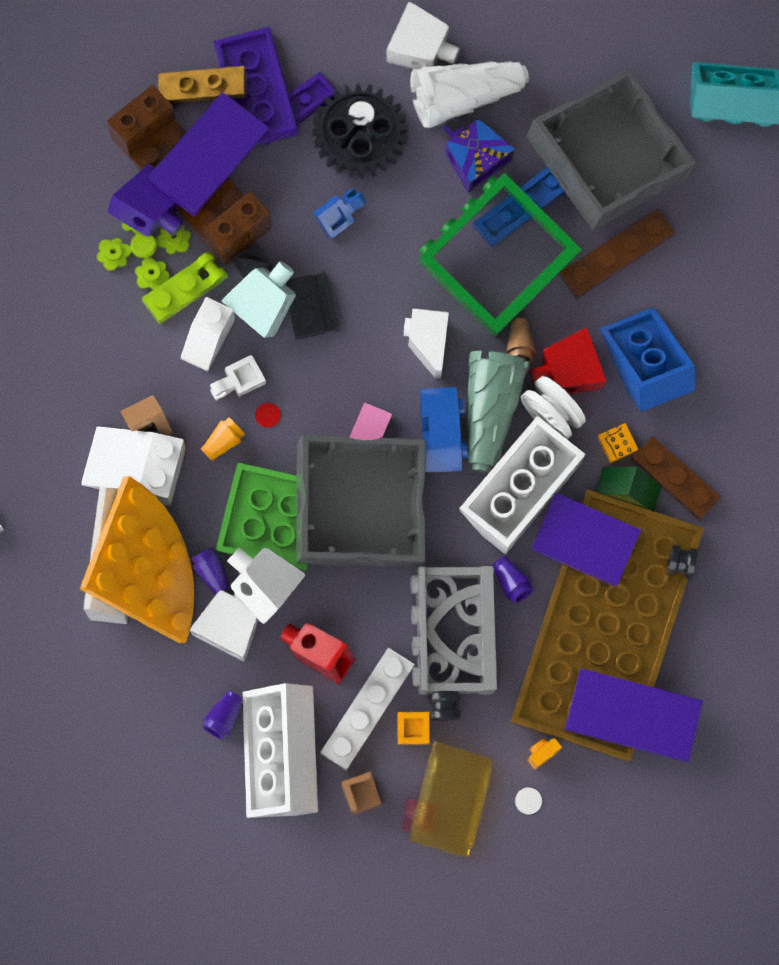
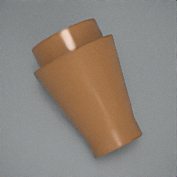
(520, 340)

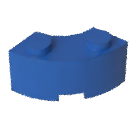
(441, 429)

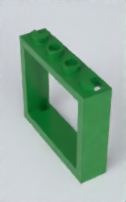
(453, 227)

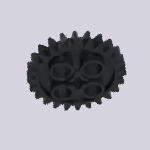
(379, 146)

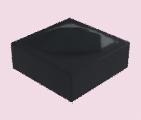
(250, 259)

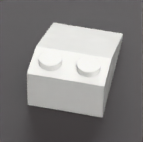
(143, 455)

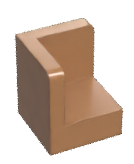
(146, 414)
(361, 793)

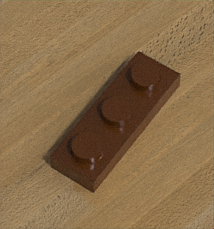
(675, 478)

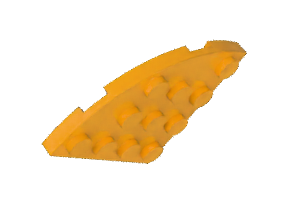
(143, 564)

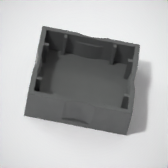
(610, 150)
(360, 501)

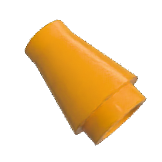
(223, 438)

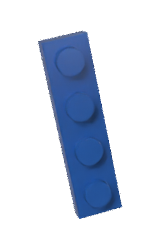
(510, 216)

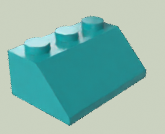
(735, 93)

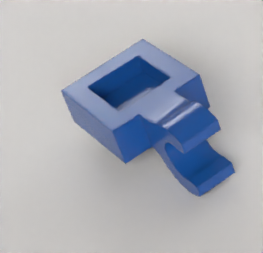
(336, 213)

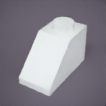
(207, 334)
(427, 338)

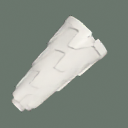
(462, 87)

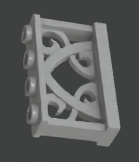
(482, 598)

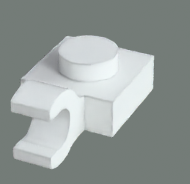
(241, 376)

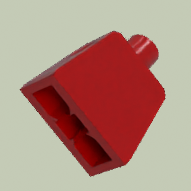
(572, 364)
(327, 657)

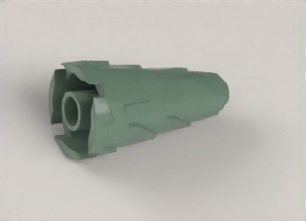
(492, 400)

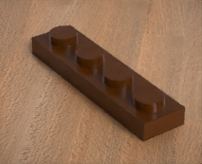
(617, 254)

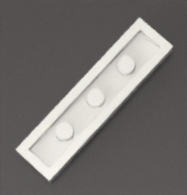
(367, 709)

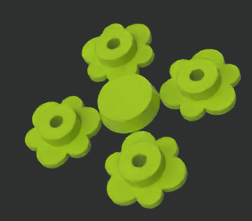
(143, 247)

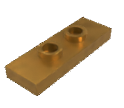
(203, 84)

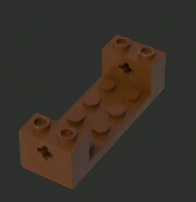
(147, 134)

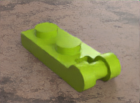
(184, 288)

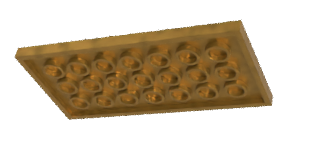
(606, 626)

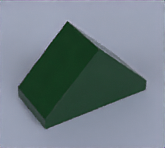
(629, 485)

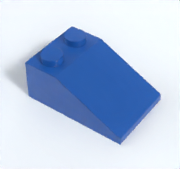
(649, 359)

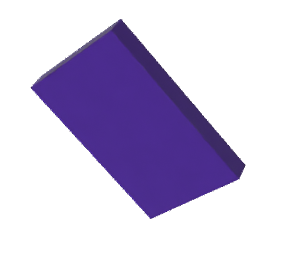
(586, 540)

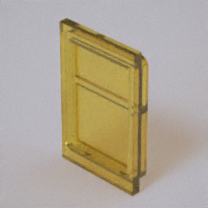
(451, 800)

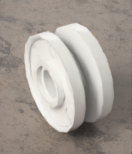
(553, 406)

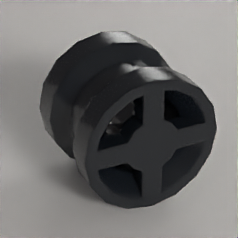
(682, 561)
(444, 706)

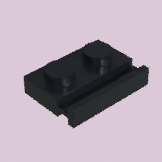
(312, 307)

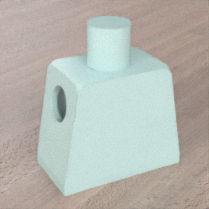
(263, 298)

